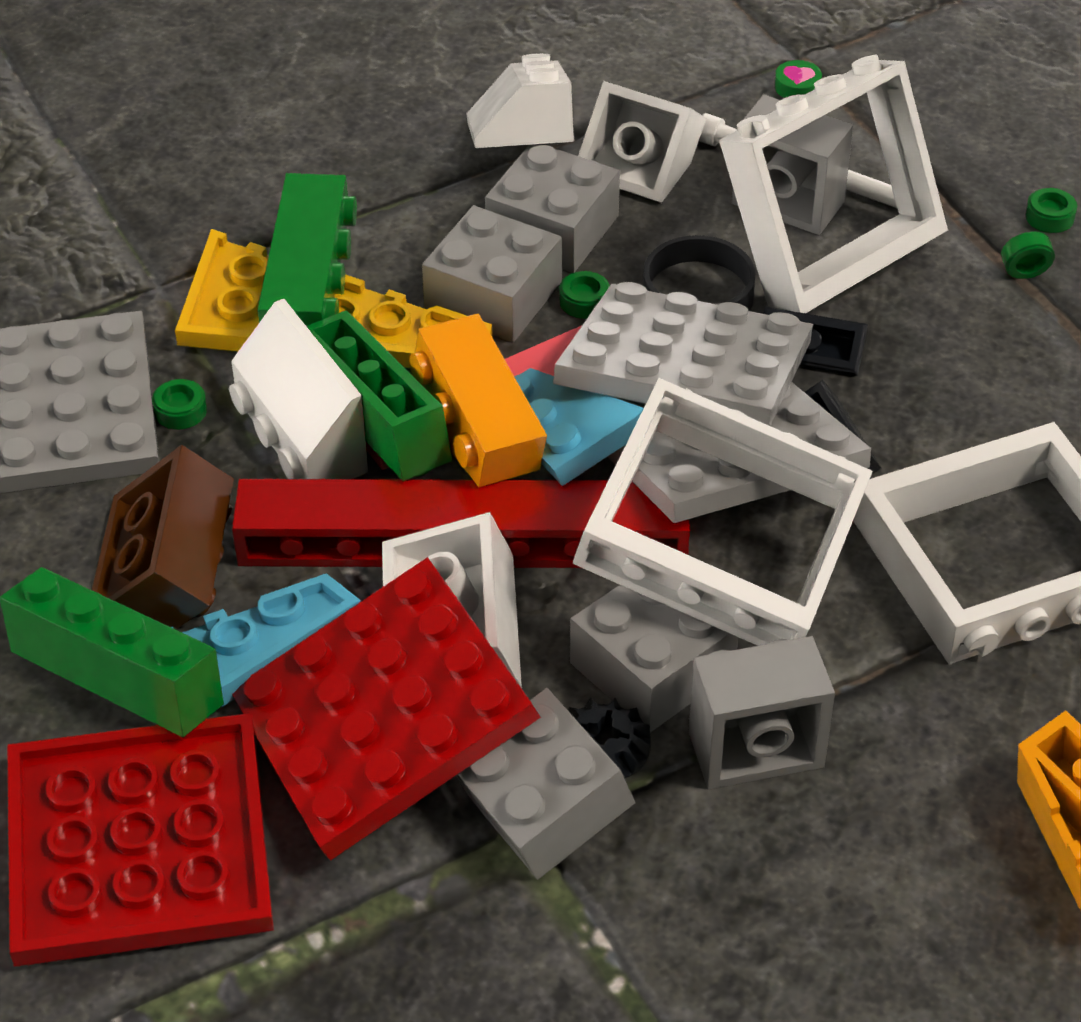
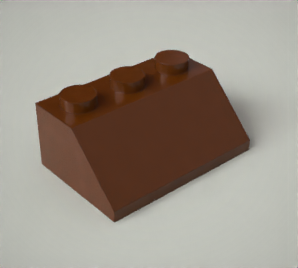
(166, 539)

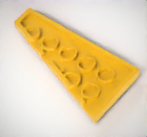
(228, 289)

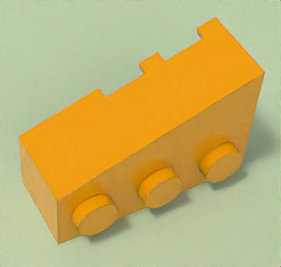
(483, 406)
(1052, 788)

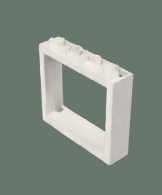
(907, 166)
(955, 481)
(691, 583)

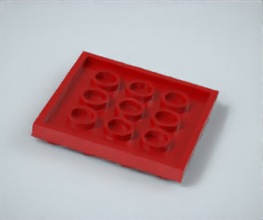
(382, 707)
(135, 840)

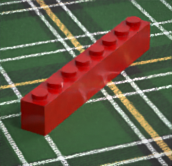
(350, 518)

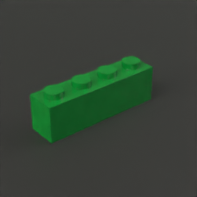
(309, 246)
(399, 414)
(113, 651)

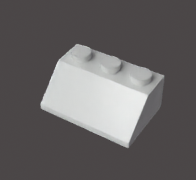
(524, 106)
(299, 399)
(478, 571)

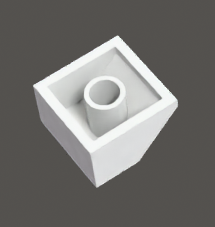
(642, 138)

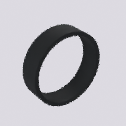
(702, 249)

